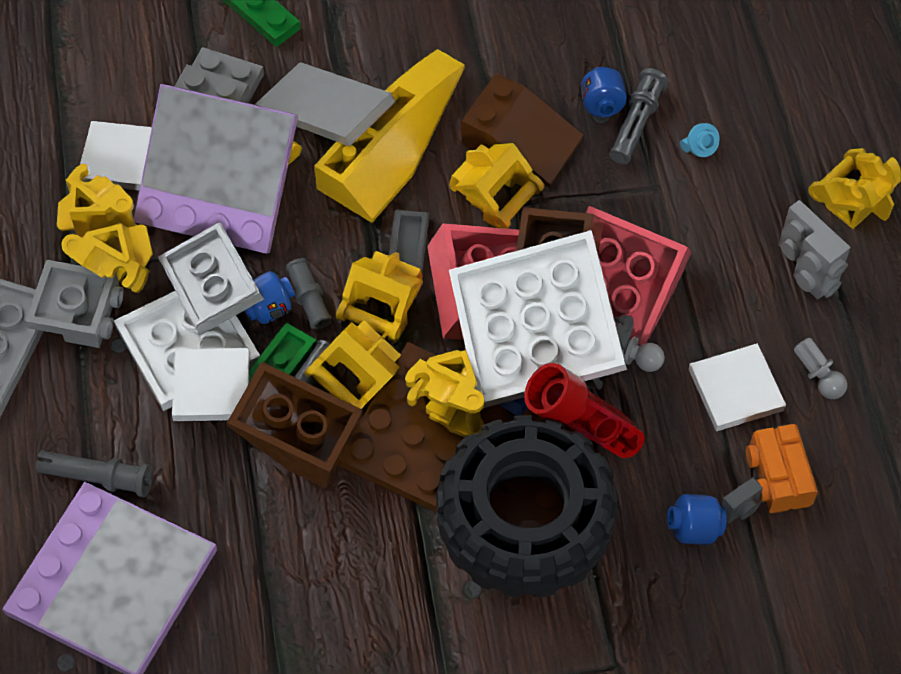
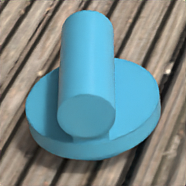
(702, 140)

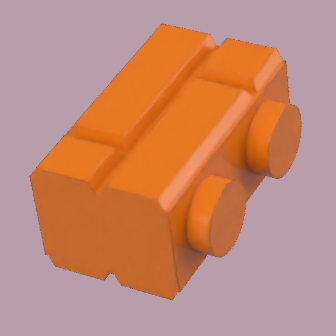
(782, 468)

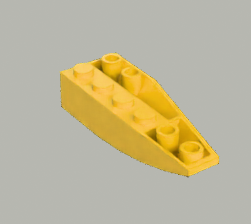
(389, 151)

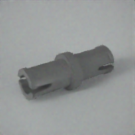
(308, 294)

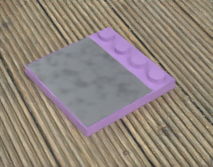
(215, 165)
(110, 580)

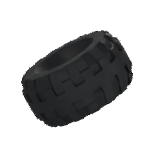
(516, 557)

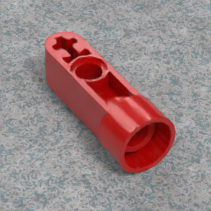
(564, 397)

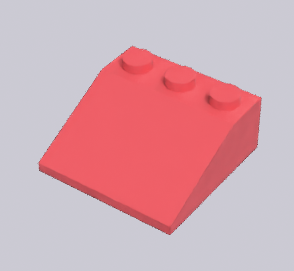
(457, 247)
(638, 271)

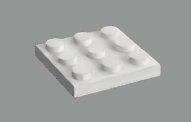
(162, 327)

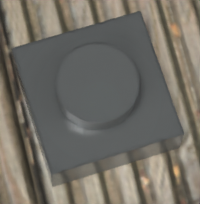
(742, 501)

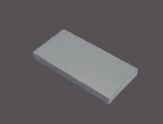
(328, 102)
(16, 340)

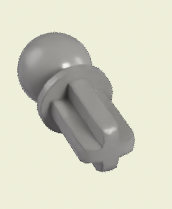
(647, 356)
(831, 382)

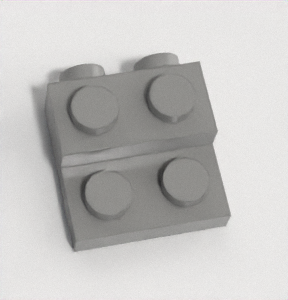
(221, 76)
(815, 249)
(74, 303)

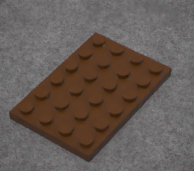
(408, 451)

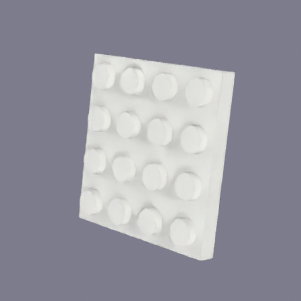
(534, 312)

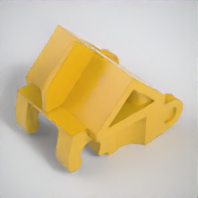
(485, 175)
(857, 199)
(93, 204)
(113, 251)
(385, 280)
(365, 355)
(451, 391)

